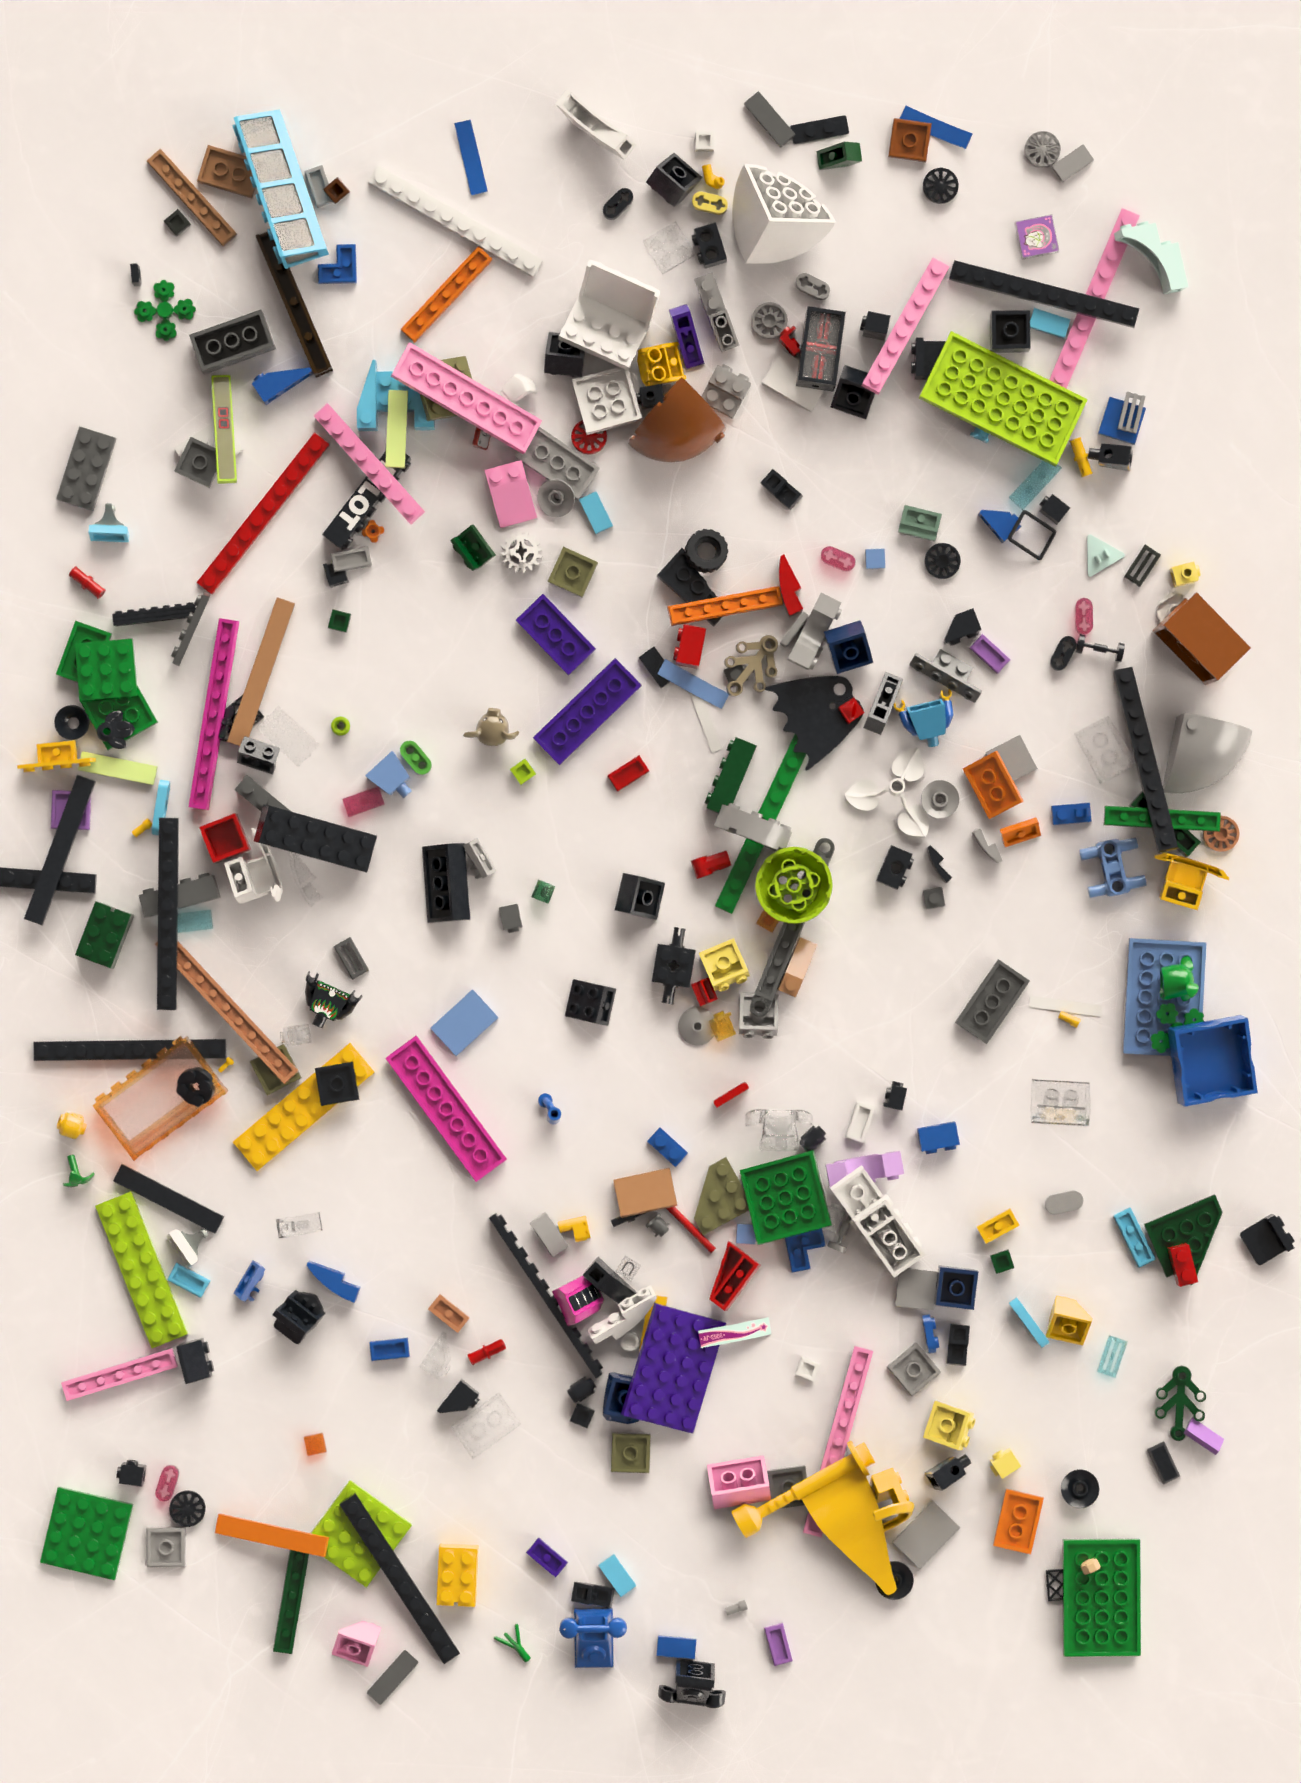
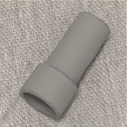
(741, 1606)

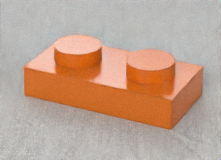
(1020, 832)

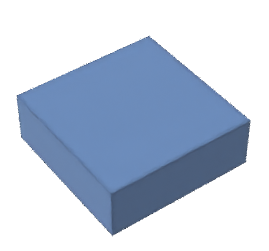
(875, 558)
(745, 1234)

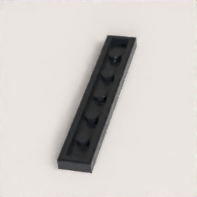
(168, 1198)

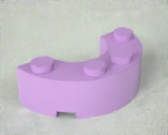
(876, 1166)

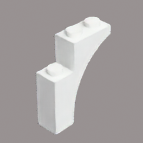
(599, 129)

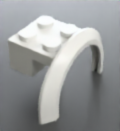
(254, 877)

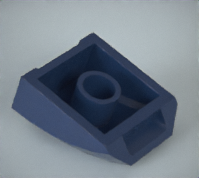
(615, 1396)

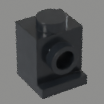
(895, 1095)

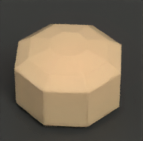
(1090, 1566)

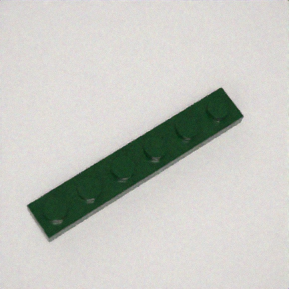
(290, 1602)

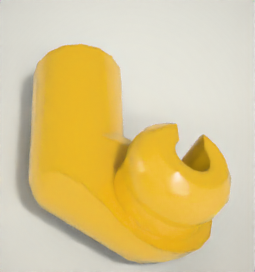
(710, 179)

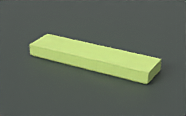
(396, 428)
(120, 768)

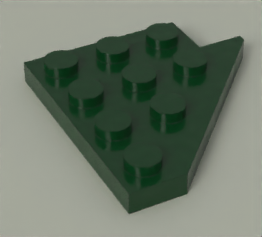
(1190, 1225)

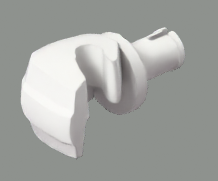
(517, 388)

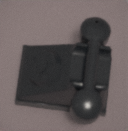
(693, 1685)

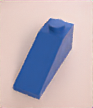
(277, 383)

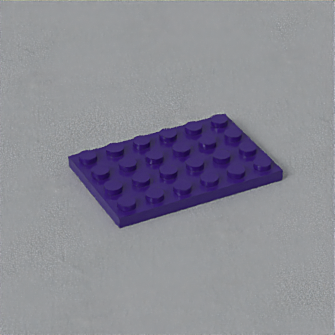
(671, 1370)

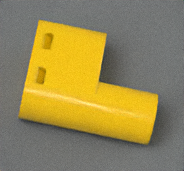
(579, 1227)

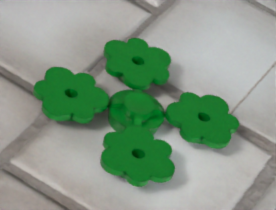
(165, 310)
(1170, 1019)

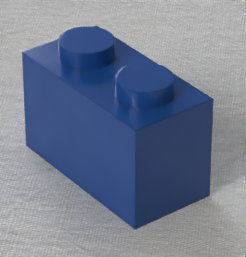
(938, 1136)

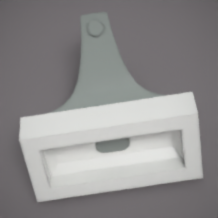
(187, 1244)

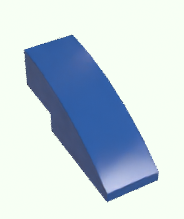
(334, 1281)

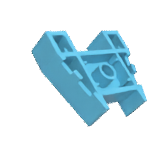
(375, 400)

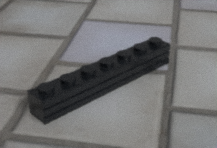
(153, 615)

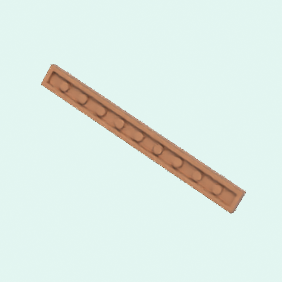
(234, 1015)

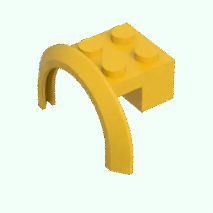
(1185, 880)
(887, 1486)

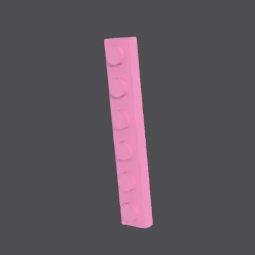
(119, 1374)

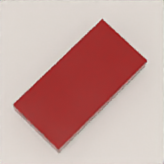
(628, 773)
(731, 1094)

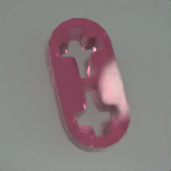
(840, 554)
(1088, 616)
(171, 1485)

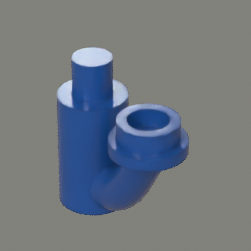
(554, 1113)

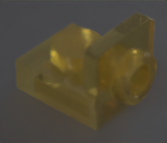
(722, 1026)

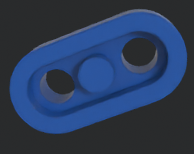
(931, 1341)

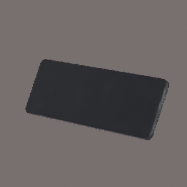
(820, 129)

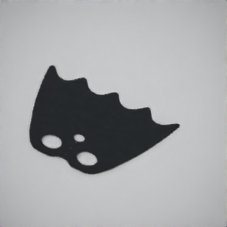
(809, 714)

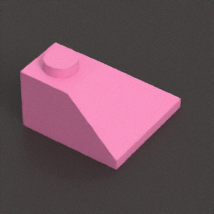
(357, 1642)

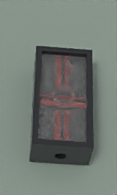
(820, 349)

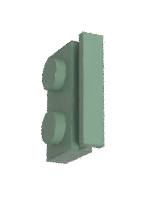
(919, 523)

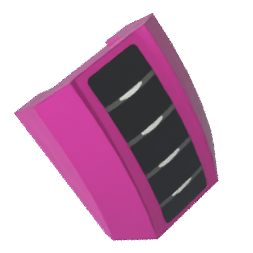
(578, 1300)

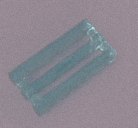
(1119, 1358)

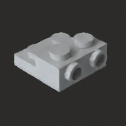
(726, 390)
(752, 1025)

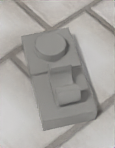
(481, 861)

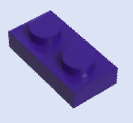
(547, 1557)

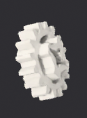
(530, 551)

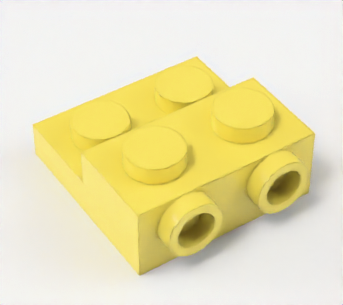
(724, 965)
(949, 1425)

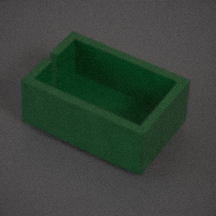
(104, 935)

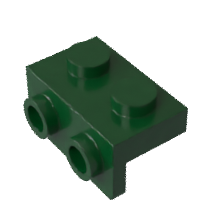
(472, 548)

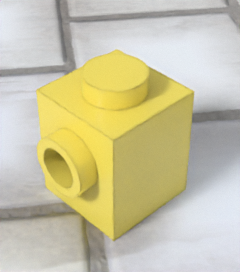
(1185, 574)
(1004, 1463)

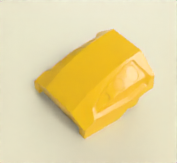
(660, 364)

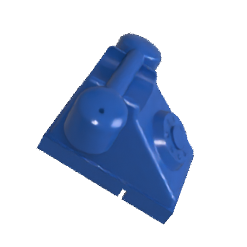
(593, 1635)

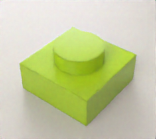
(523, 771)

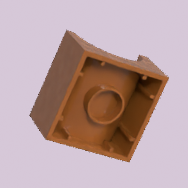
(1201, 639)

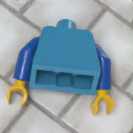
(928, 719)

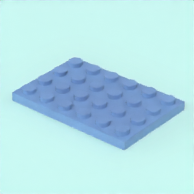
(1143, 989)

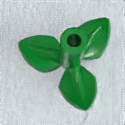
(75, 1177)

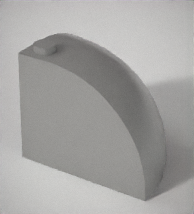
(1203, 752)

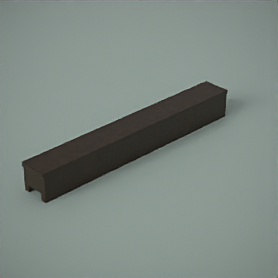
(296, 308)

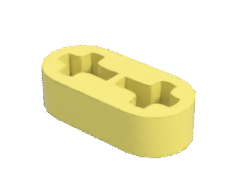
(711, 198)

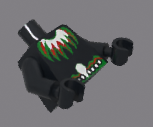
(328, 1001)

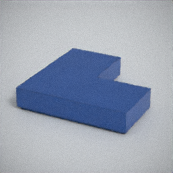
(344, 271)
(798, 1246)

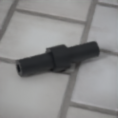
(617, 1221)

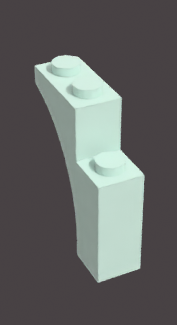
(1163, 256)

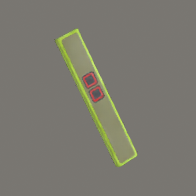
(223, 429)

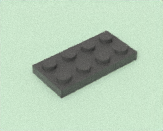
(86, 468)
(992, 1001)

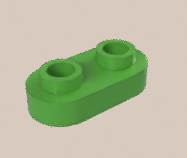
(416, 757)

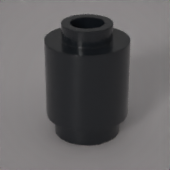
(813, 1138)
(581, 1389)

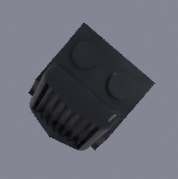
(298, 1315)

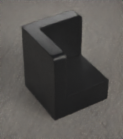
(335, 579)

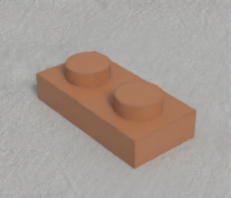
(448, 1313)

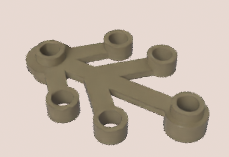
(754, 663)

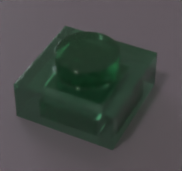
(543, 891)

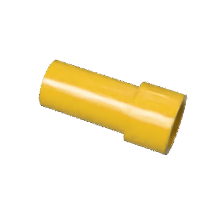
(146, 824)
(1073, 1021)

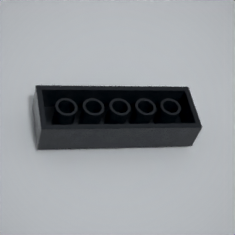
(315, 838)

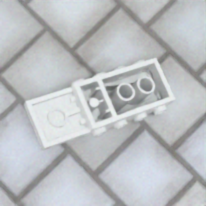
(878, 1222)

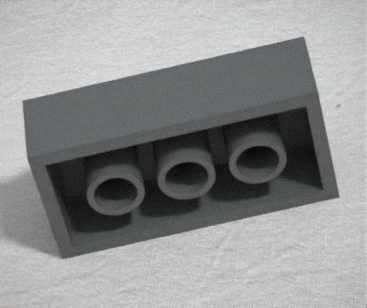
(232, 342)

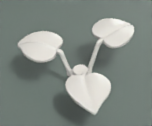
(906, 765)

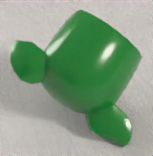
(1178, 981)

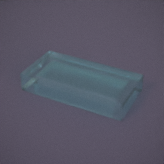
(195, 921)

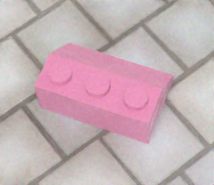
(739, 1482)

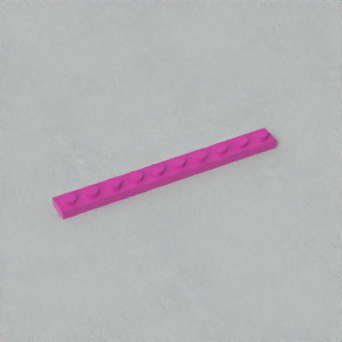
(213, 714)

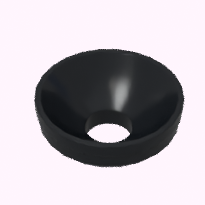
(63, 717)

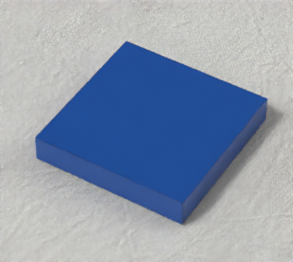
(1111, 420)

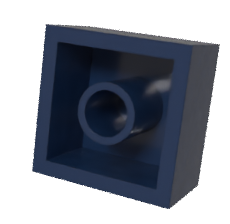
(848, 647)
(956, 1287)

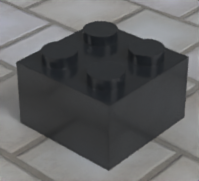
(1010, 331)

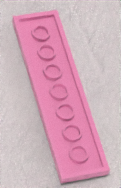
(466, 398)

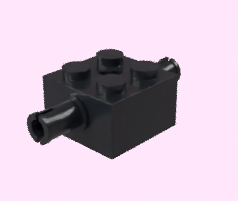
(683, 957)

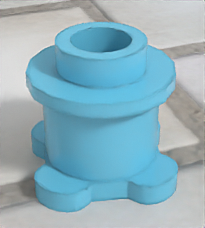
(980, 435)

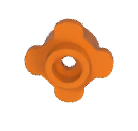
(373, 526)

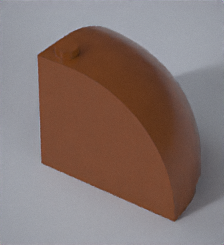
(678, 426)

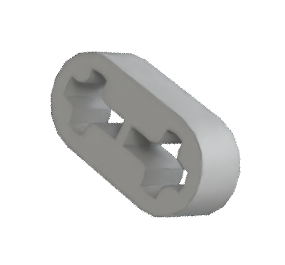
(814, 282)

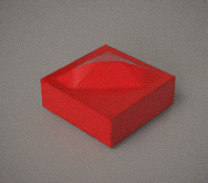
(851, 710)

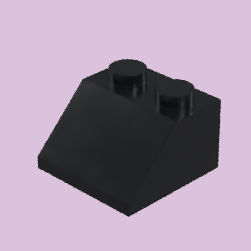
(673, 179)
(563, 358)
(850, 395)
(639, 896)
(195, 1360)

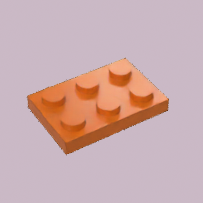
(993, 784)
(1018, 1521)

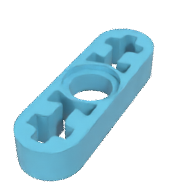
(161, 804)
(1029, 1322)

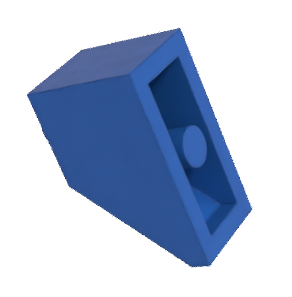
(999, 522)

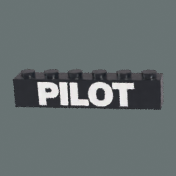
(358, 508)

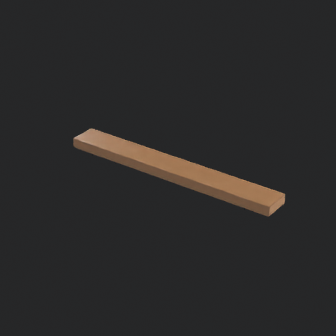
(261, 671)

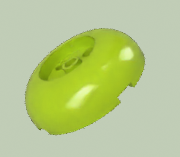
(789, 863)

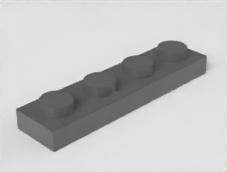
(193, 620)

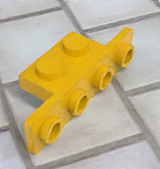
(55, 754)

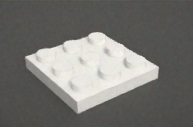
(606, 400)

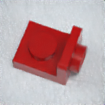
(790, 345)

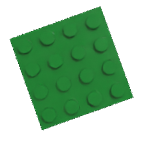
(785, 1197)
(86, 1533)

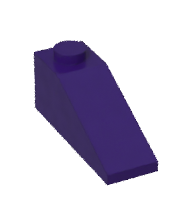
(686, 336)

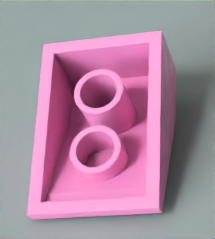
(510, 494)

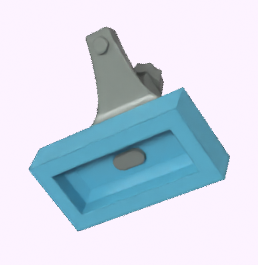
(109, 528)

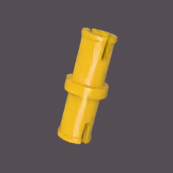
(1081, 457)

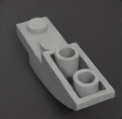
(716, 312)

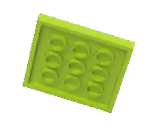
(346, 1546)

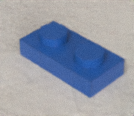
(667, 1146)

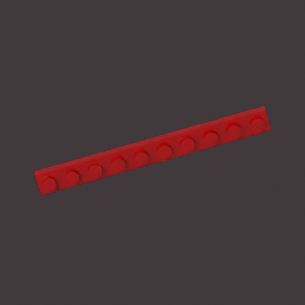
(263, 513)

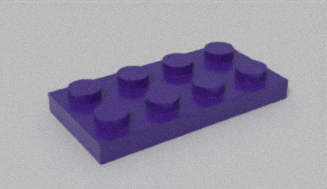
(555, 634)

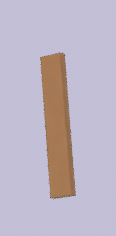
(191, 197)

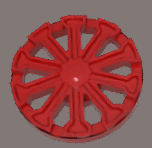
(587, 440)

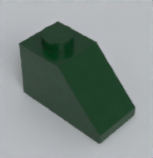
(839, 155)

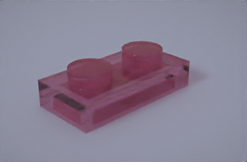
(363, 801)

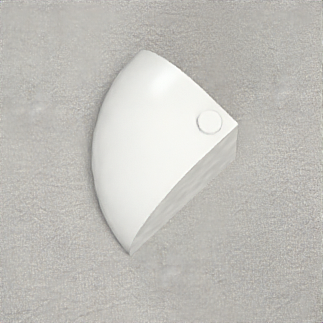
(776, 216)

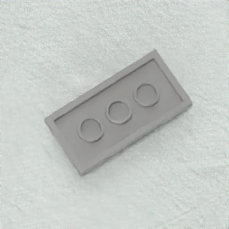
(559, 461)

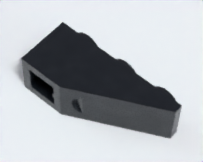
(608, 1281)

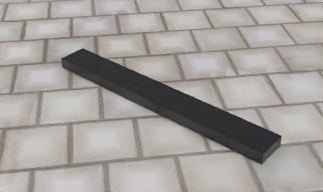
(59, 850)

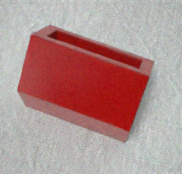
(704, 991)

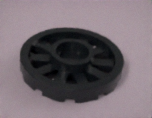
(940, 185)
(942, 560)
(187, 1508)

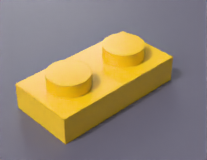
(997, 1226)

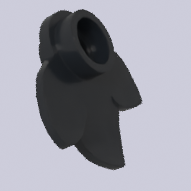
(118, 730)

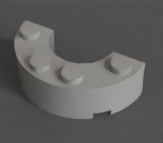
(812, 635)
(753, 827)

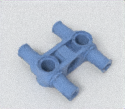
(1112, 867)

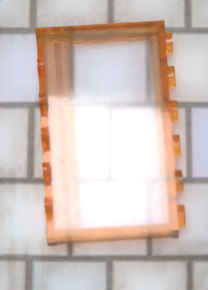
(147, 1103)

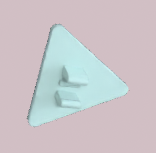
(1100, 555)

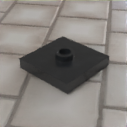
(337, 1083)

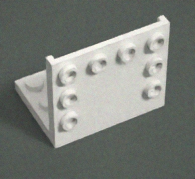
(610, 315)

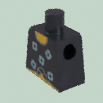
(1120, 458)
(941, 1476)

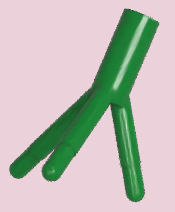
(517, 1646)

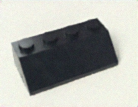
(446, 882)

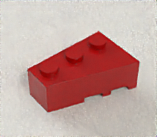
(733, 1276)

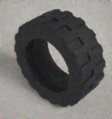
(706, 565)

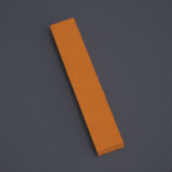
(446, 294)
(725, 606)
(272, 1535)

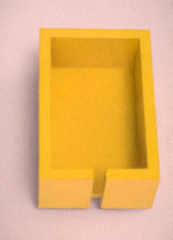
(457, 1575)

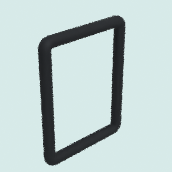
(1024, 548)

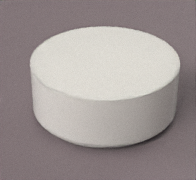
(629, 1342)

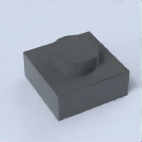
(733, 673)
(933, 898)

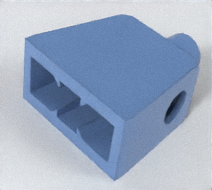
(390, 775)

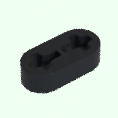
(621, 207)
(1059, 650)

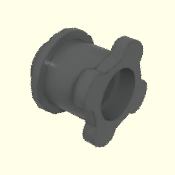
(658, 1225)

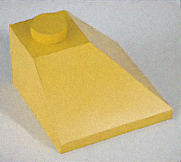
(1068, 1321)

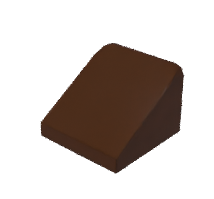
(336, 190)

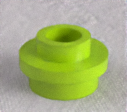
(336, 721)

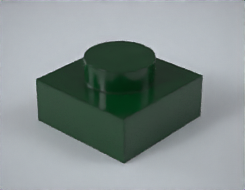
(339, 621)
(1002, 1261)

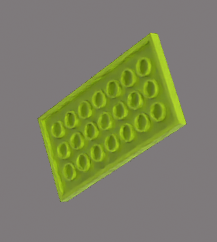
(1003, 398)

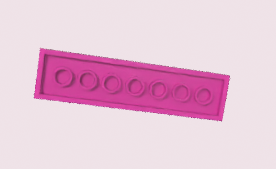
(446, 1108)

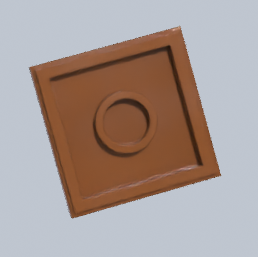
(909, 140)

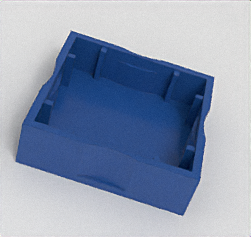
(1212, 1060)

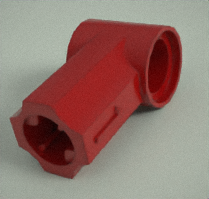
(707, 865)

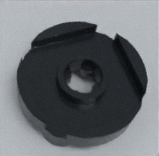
(189, 1093)

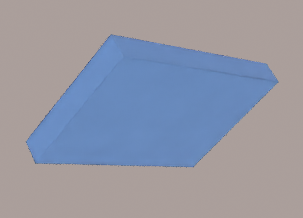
(464, 1022)

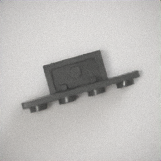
(949, 672)

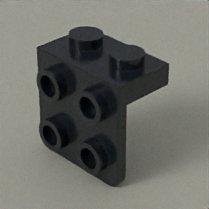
(925, 356)
(1267, 1239)

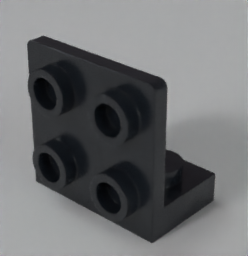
(590, 1002)

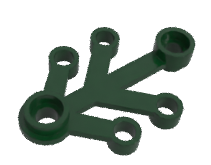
(1180, 1399)

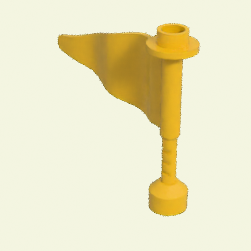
(843, 1510)

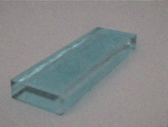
(1034, 484)

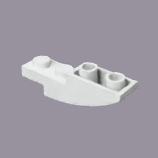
(630, 1314)

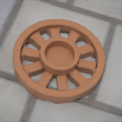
(1223, 835)

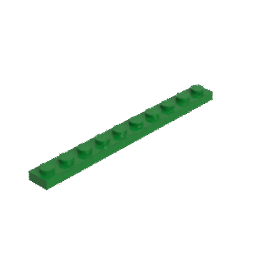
(769, 809)

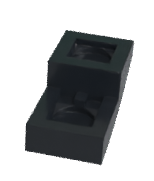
(781, 489)
(935, 859)
(958, 1344)
(592, 1594)

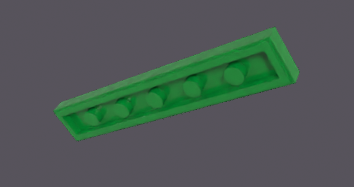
(1180, 818)

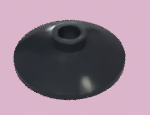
(1087, 1495)
(904, 1582)

